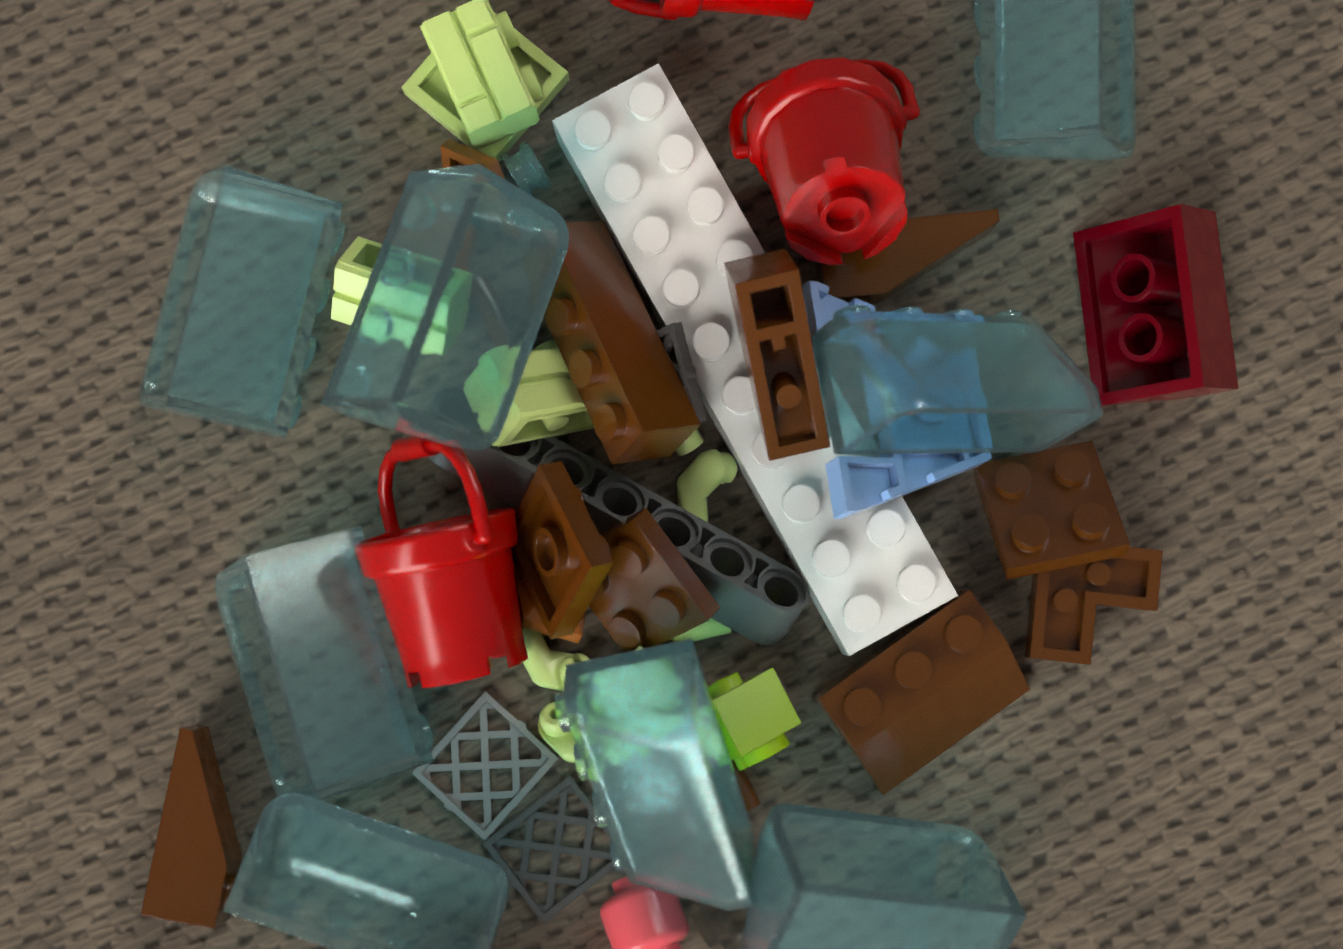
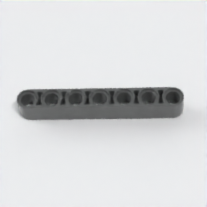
(753, 590)

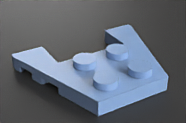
(870, 481)

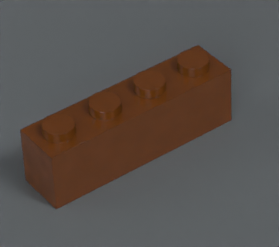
(616, 352)

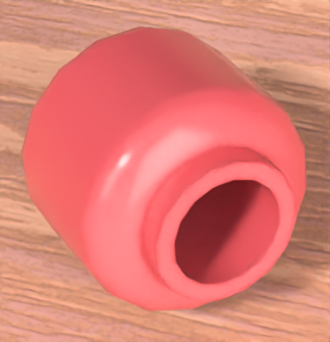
(643, 918)

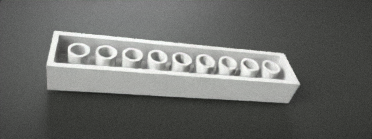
(675, 233)

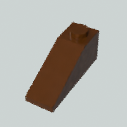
(916, 251)
(778, 352)
(196, 839)

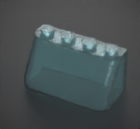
(1056, 79)
(242, 303)
(450, 308)
(947, 383)
(320, 668)
(661, 773)
(364, 882)
(875, 885)

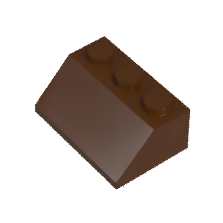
(923, 690)

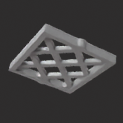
(453, 800)

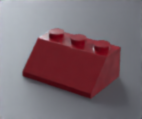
(1156, 307)

